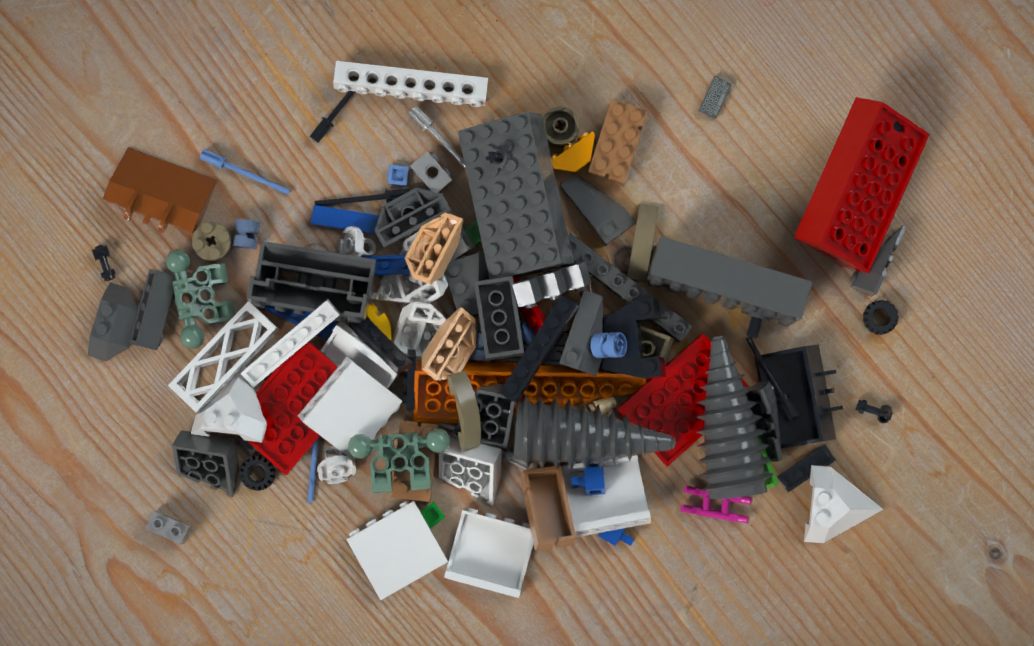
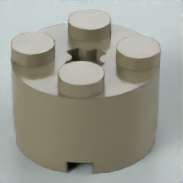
(566, 118)
(201, 243)

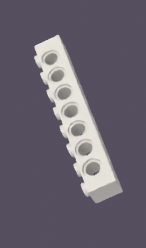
(402, 76)

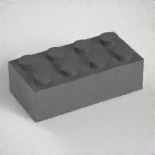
(499, 318)

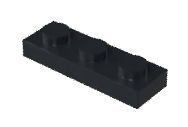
(408, 379)
(801, 470)

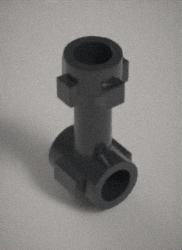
(101, 253)
(884, 413)

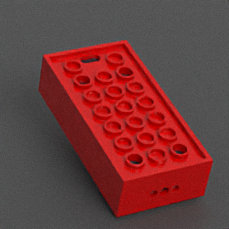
(862, 185)

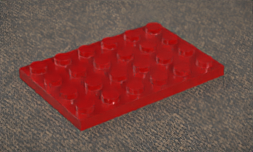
(284, 398)
(671, 401)

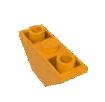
(575, 156)

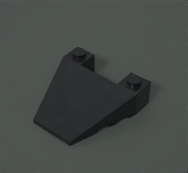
(628, 321)

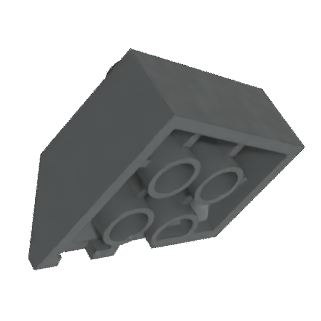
(461, 278)

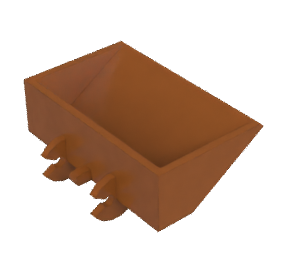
(159, 191)

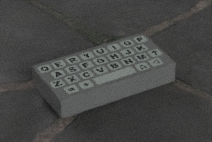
(715, 97)

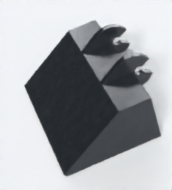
(802, 376)

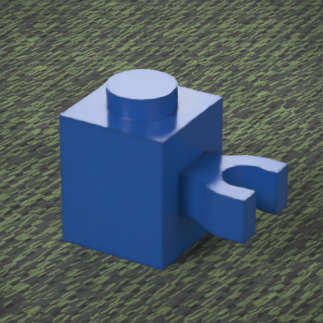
(592, 481)
(615, 535)

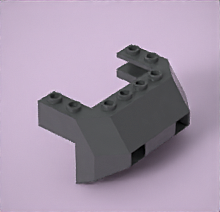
(316, 281)

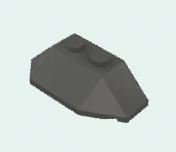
(407, 214)
(113, 323)

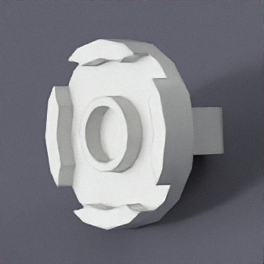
(354, 243)
(336, 468)

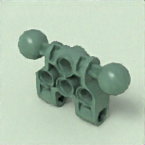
(221, 312)
(361, 446)

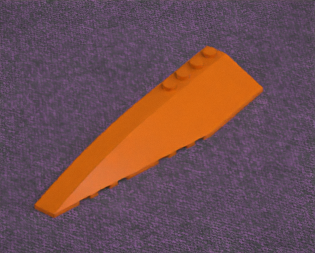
(436, 404)

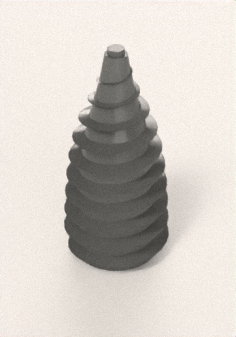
(730, 431)
(578, 435)

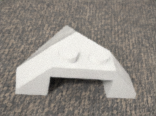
(406, 288)
(417, 327)
(233, 411)
(835, 505)

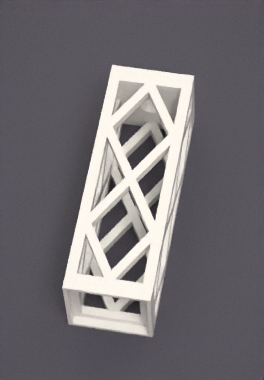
(226, 336)

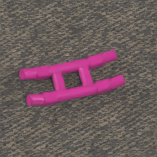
(706, 511)

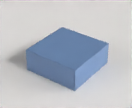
(398, 175)

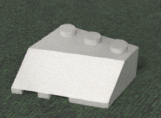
(472, 469)

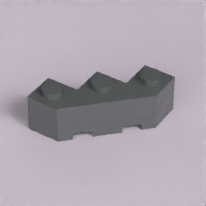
(551, 284)

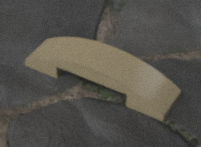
(642, 242)
(467, 410)

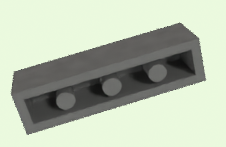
(153, 310)

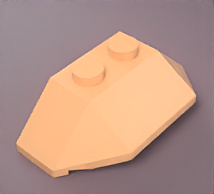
(434, 248)
(450, 346)

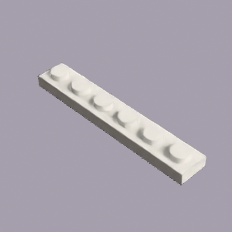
(290, 343)

